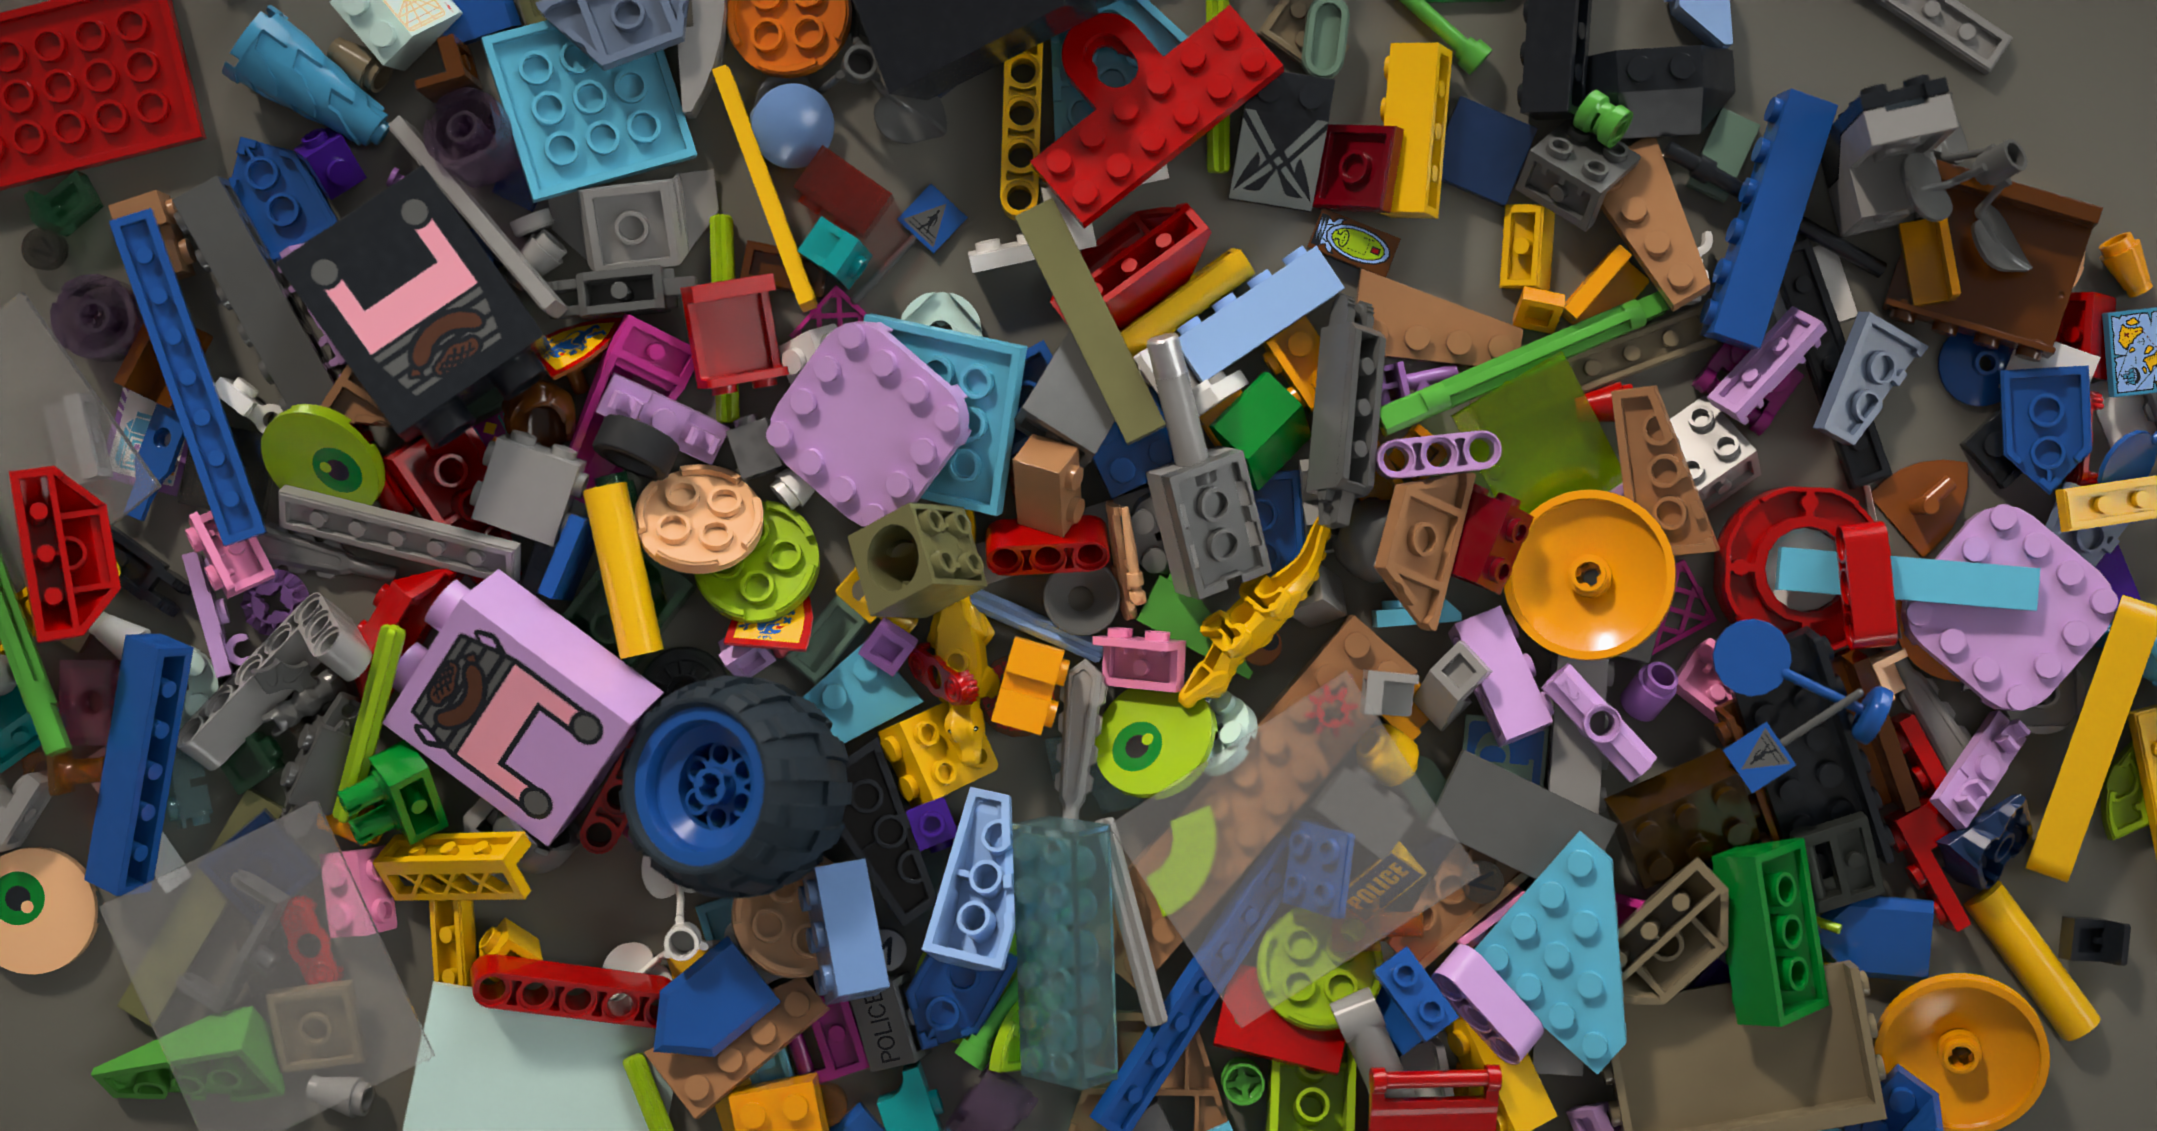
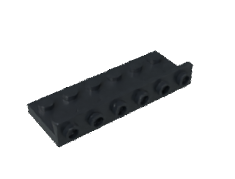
(1829, 767)

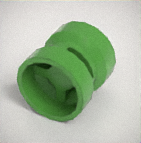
(1603, 118)
(1243, 1089)

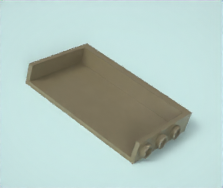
(1703, 1072)

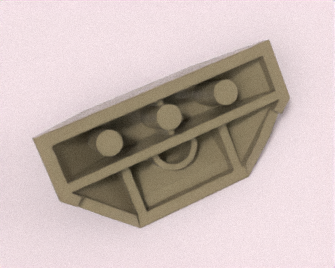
(1674, 935)

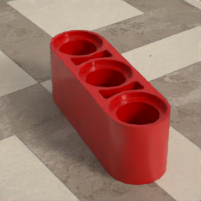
(1028, 551)
(1866, 585)
(606, 812)

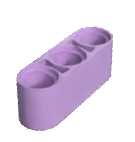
(1457, 450)
(1488, 1004)

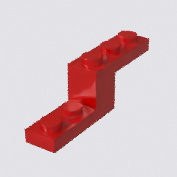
(1921, 827)

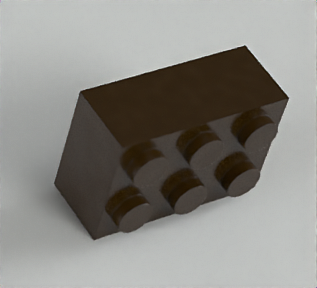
(1681, 817)

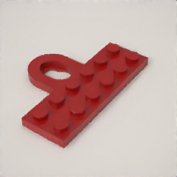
(1154, 115)

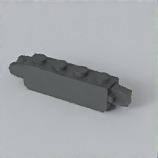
(1346, 410)

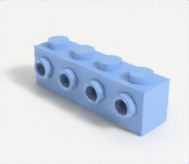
(1259, 313)

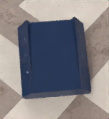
(1982, 849)

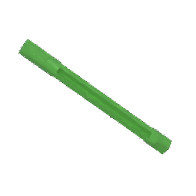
(1508, 366)
(29, 669)

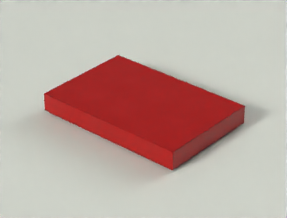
(1281, 1041)

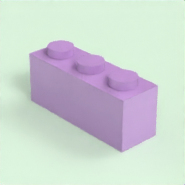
(1509, 693)

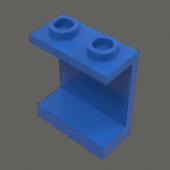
(1410, 1002)

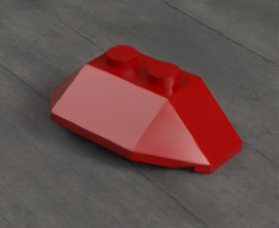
(1145, 259)
(63, 552)
(404, 605)

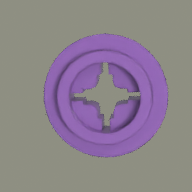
(256, 609)

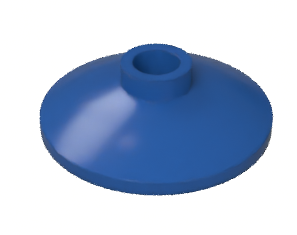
(1962, 374)

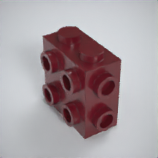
(1490, 539)

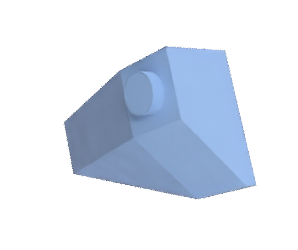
(976, 897)

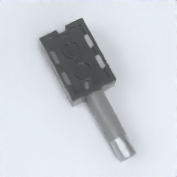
(1202, 496)

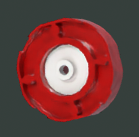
(1749, 555)

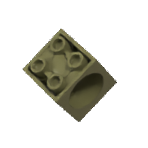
(917, 561)

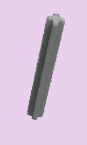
(1135, 937)

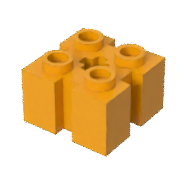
(1029, 685)

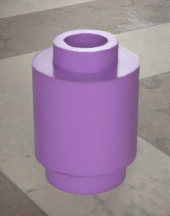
(1649, 691)

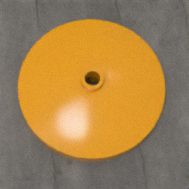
(1633, 584)
(2000, 1055)

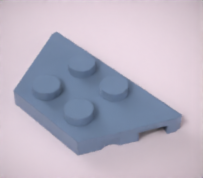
(618, 29)

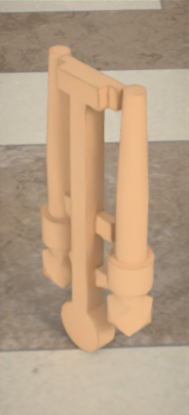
(1125, 560)

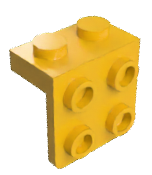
(927, 758)

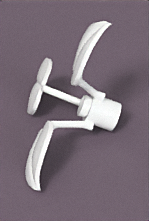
(679, 944)

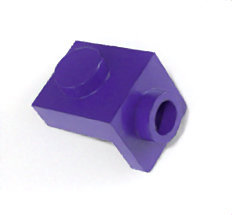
(330, 161)
(932, 825)

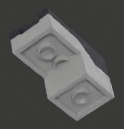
(1870, 144)

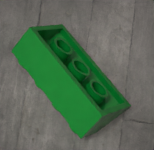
(1772, 933)

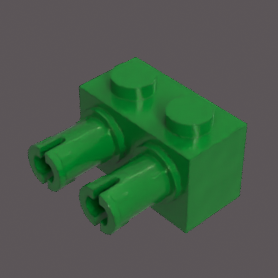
(408, 796)

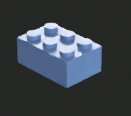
(843, 932)

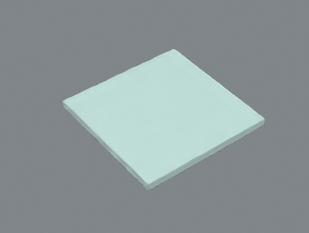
(524, 1070)

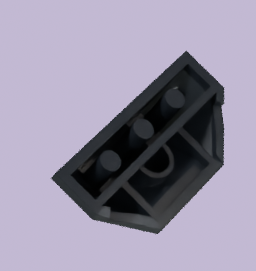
(1665, 87)

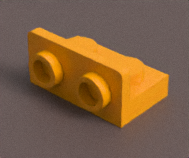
(1296, 355)

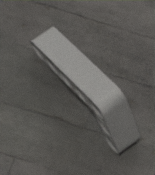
(312, 633)

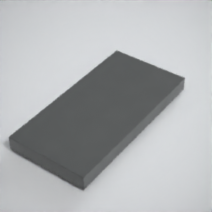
(1513, 816)

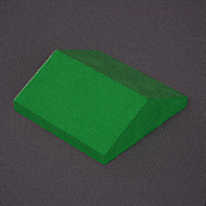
(1265, 425)

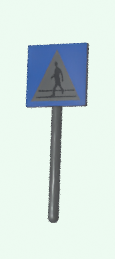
(930, 220)
(1763, 757)

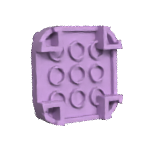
(868, 422)
(2013, 654)

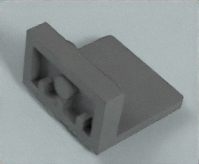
(1574, 172)

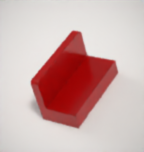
(2083, 326)

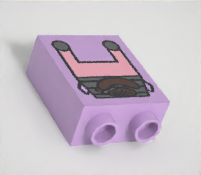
(517, 703)

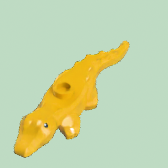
(1253, 619)
(961, 639)

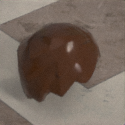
(542, 412)

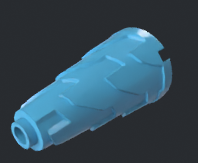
(295, 73)

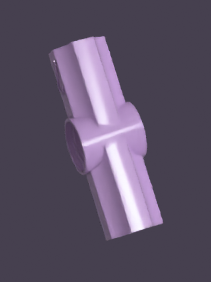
(1618, 741)

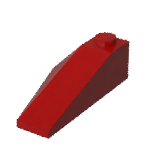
(443, 481)

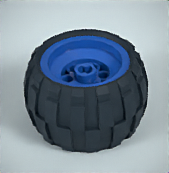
(691, 787)

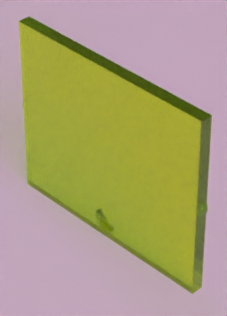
(1545, 436)

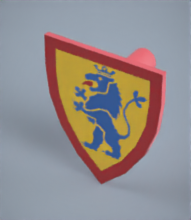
(781, 635)

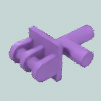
(1401, 384)

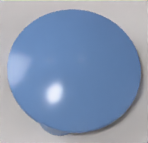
(792, 124)

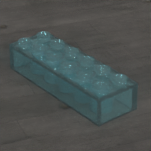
(1065, 951)

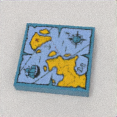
(2131, 351)

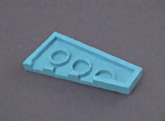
(861, 696)

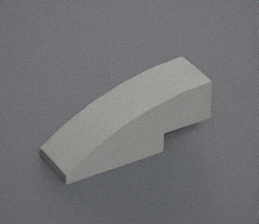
(701, 53)

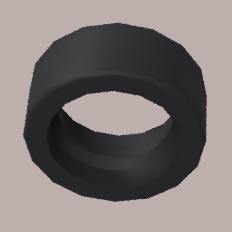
(636, 447)

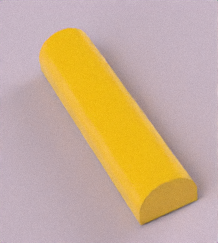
(1189, 300)
(623, 570)
(452, 938)
(2033, 962)

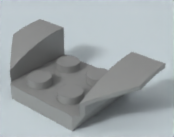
(638, 220)

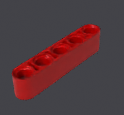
(557, 981)

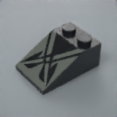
(1282, 142)

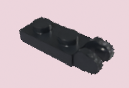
(143, 571)

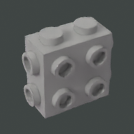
(528, 487)

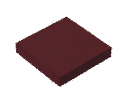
(1358, 168)

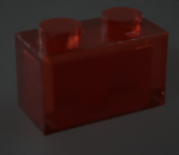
(842, 193)

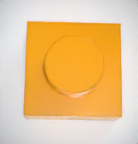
(1538, 310)

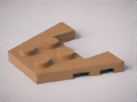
(1189, 1077)

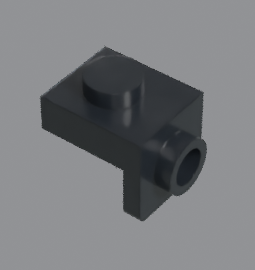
(2094, 940)

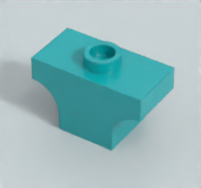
(835, 252)
(912, 1103)

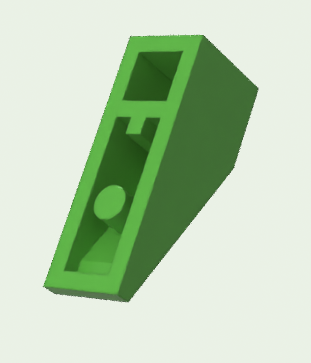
(1180, 616)

